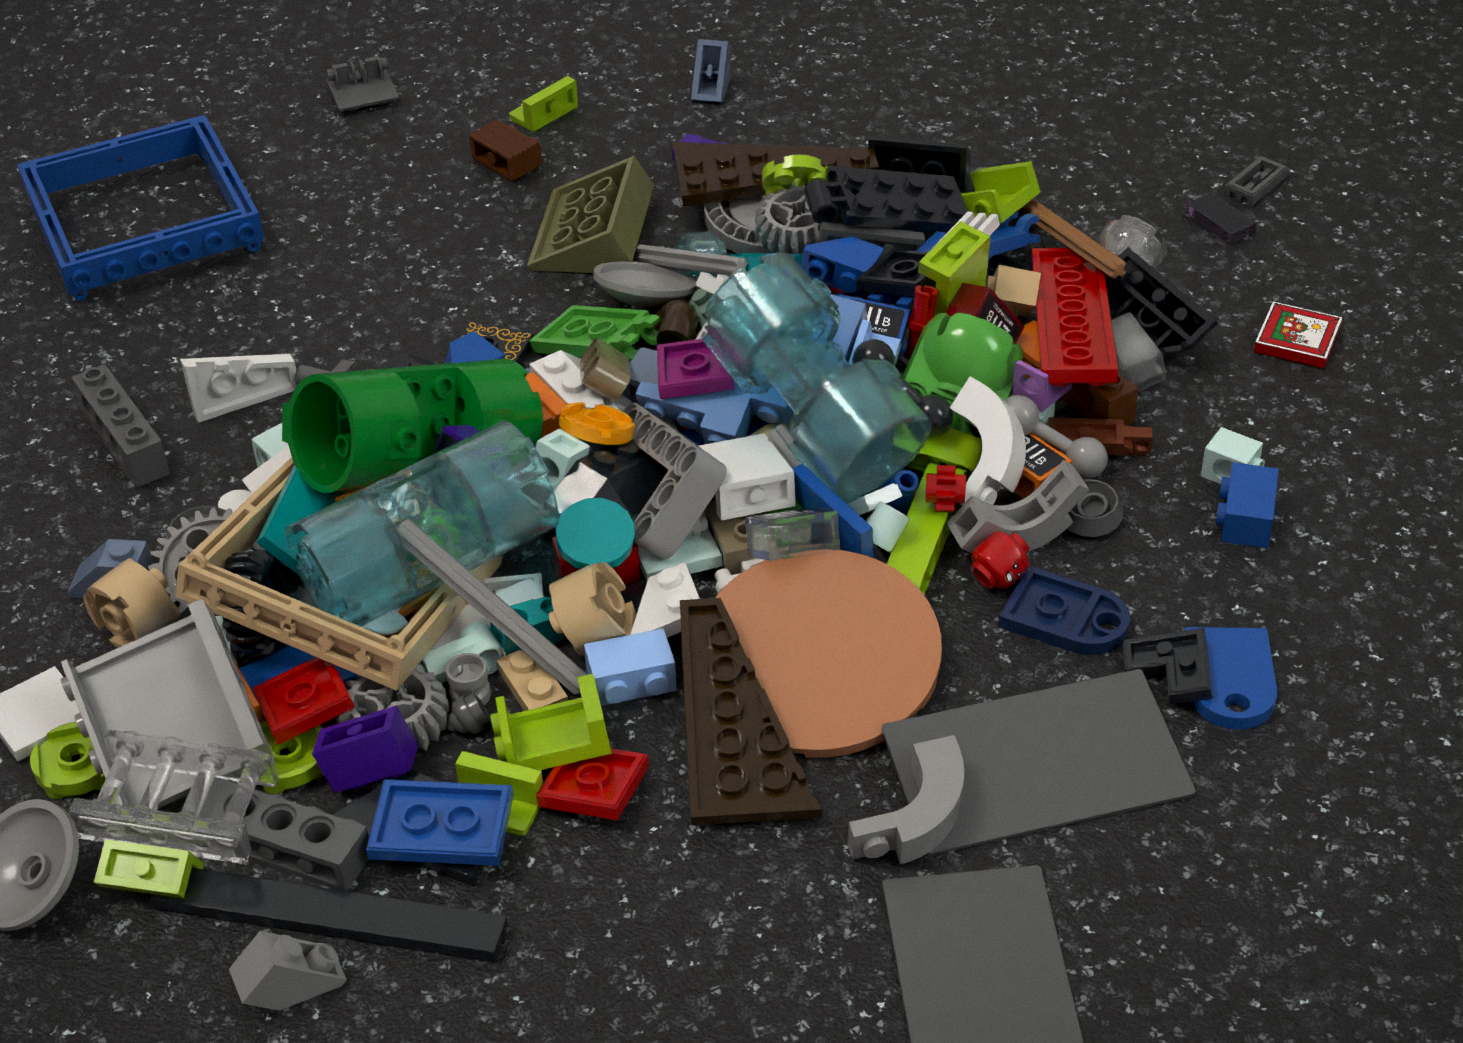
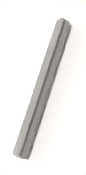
(490, 606)

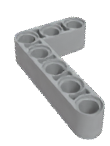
(682, 493)

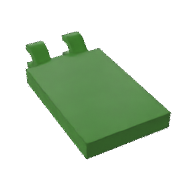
(582, 324)

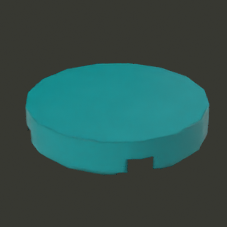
(595, 533)

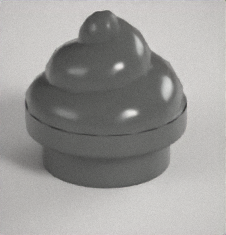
(468, 715)

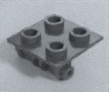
(361, 87)

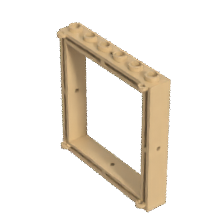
(297, 623)

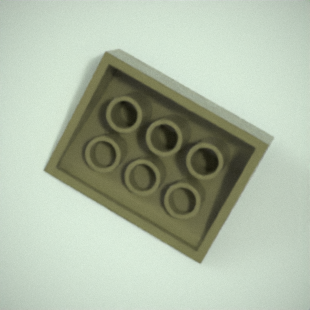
(593, 220)

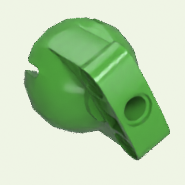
(965, 349)

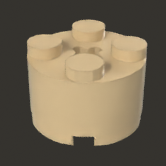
(130, 602)
(590, 606)

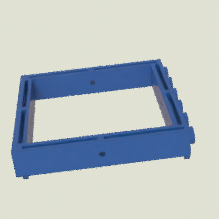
(150, 251)

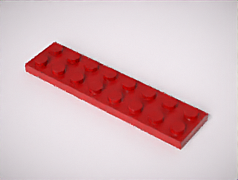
(1073, 320)

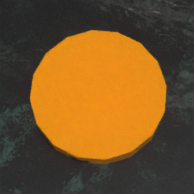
(600, 426)

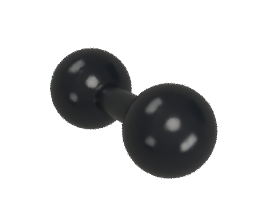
(933, 406)

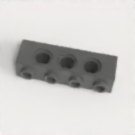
(120, 425)
(296, 836)

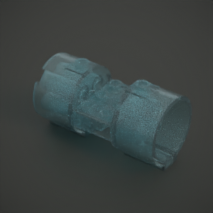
(850, 420)
(468, 498)

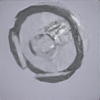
(1136, 235)

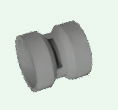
(466, 675)

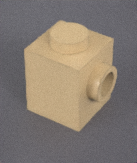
(1015, 288)

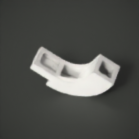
(1001, 438)

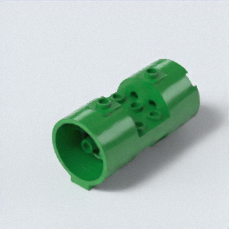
(375, 422)

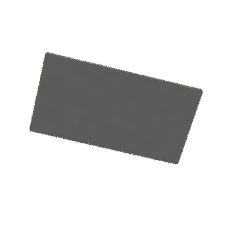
(1050, 757)
(980, 958)

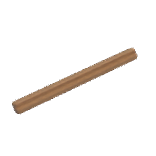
(1075, 239)

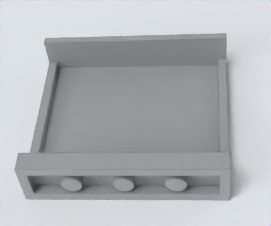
(165, 686)

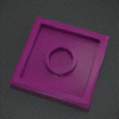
(689, 370)

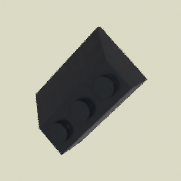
(923, 158)

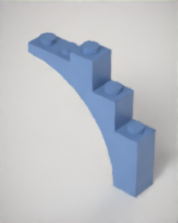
(730, 412)

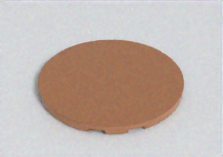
(836, 646)

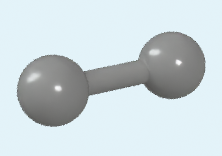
(1086, 453)

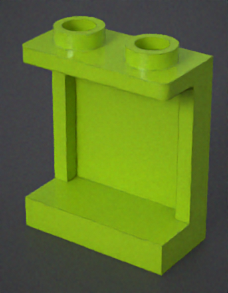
(1001, 189)
(954, 260)
(553, 732)

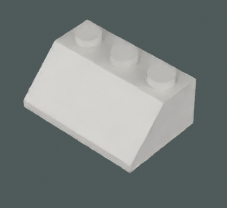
(563, 376)

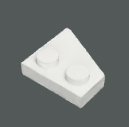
(662, 599)

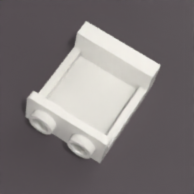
(755, 477)

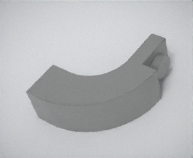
(1034, 518)
(924, 821)

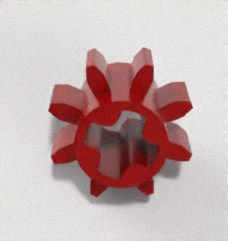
(945, 488)

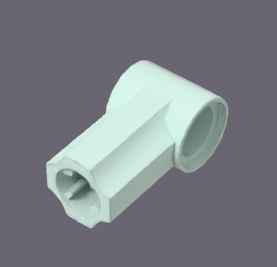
(886, 525)
(473, 638)

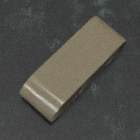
(605, 370)

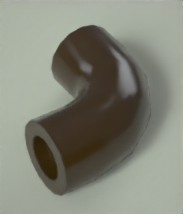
(677, 322)

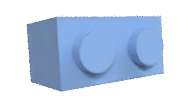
(631, 666)

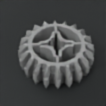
(786, 222)
(419, 699)

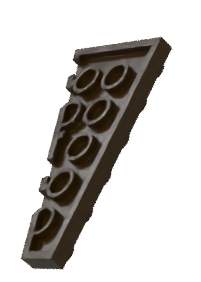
(735, 170)
(734, 739)

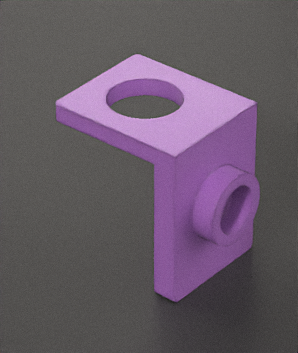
(1036, 386)

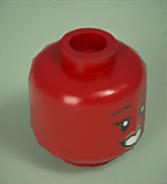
(1000, 560)

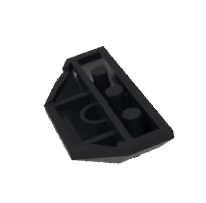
(1158, 306)
(611, 473)

